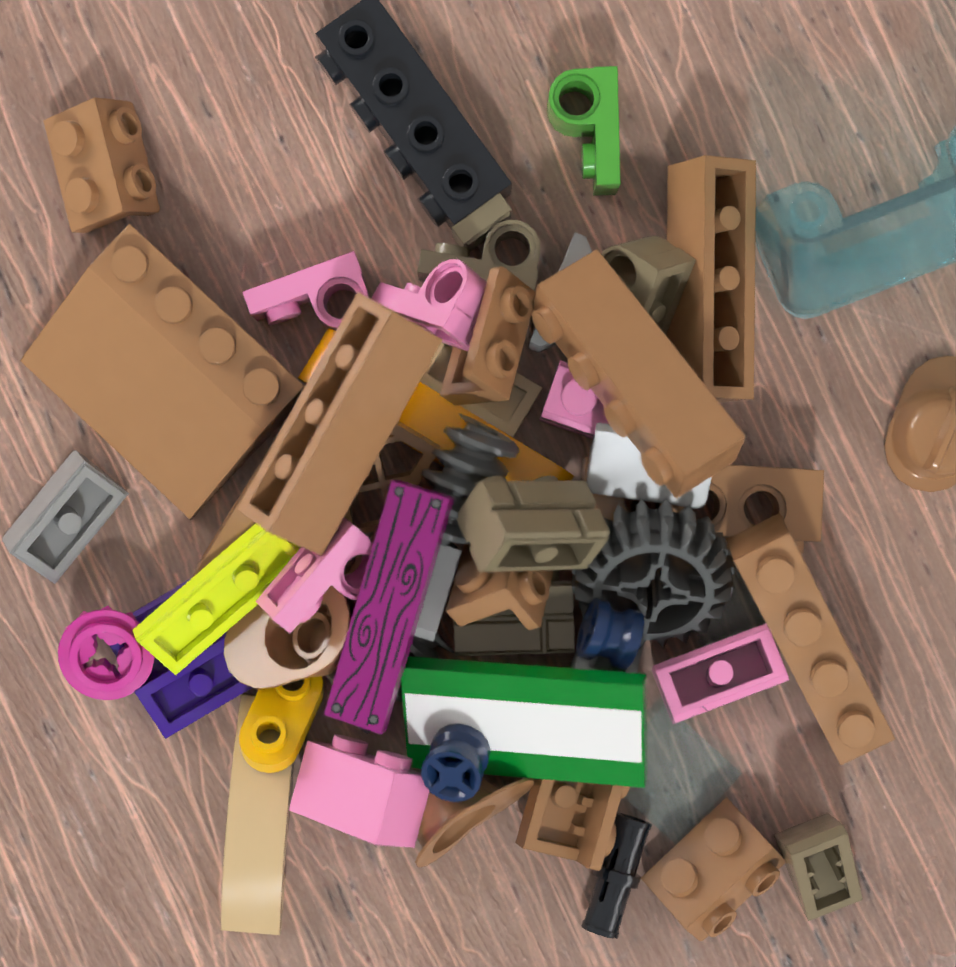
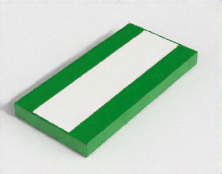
(534, 718)

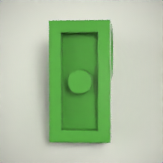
(601, 123)

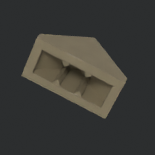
(820, 865)

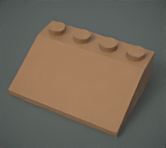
(162, 372)

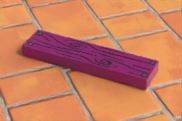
(389, 606)

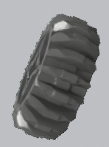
(661, 566)

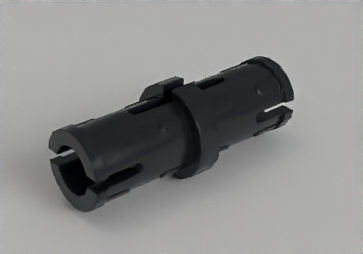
(617, 877)

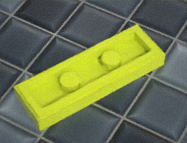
(214, 598)

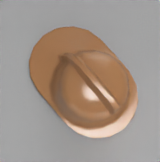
(923, 428)
(269, 656)
(449, 822)

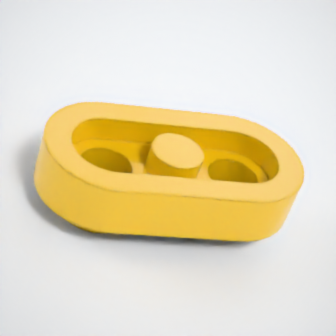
(287, 713)

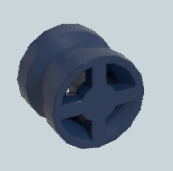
(610, 634)
(461, 777)

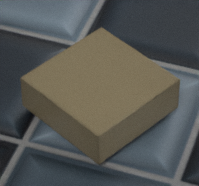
(475, 227)

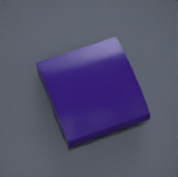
(192, 693)

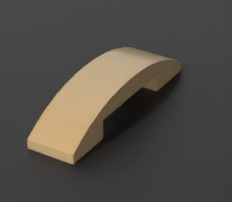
(255, 841)

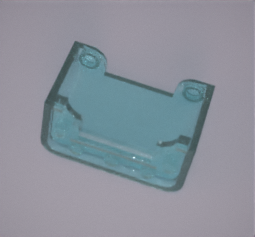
(832, 261)

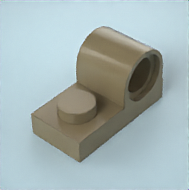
(504, 230)
(653, 273)

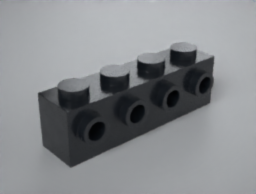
(411, 112)

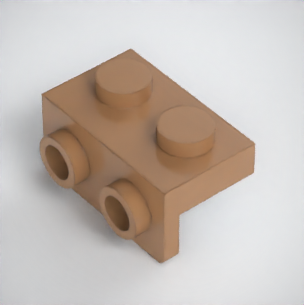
(101, 163)
(493, 357)
(488, 593)
(571, 820)
(714, 871)

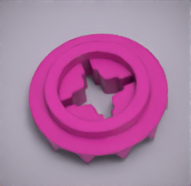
(99, 677)

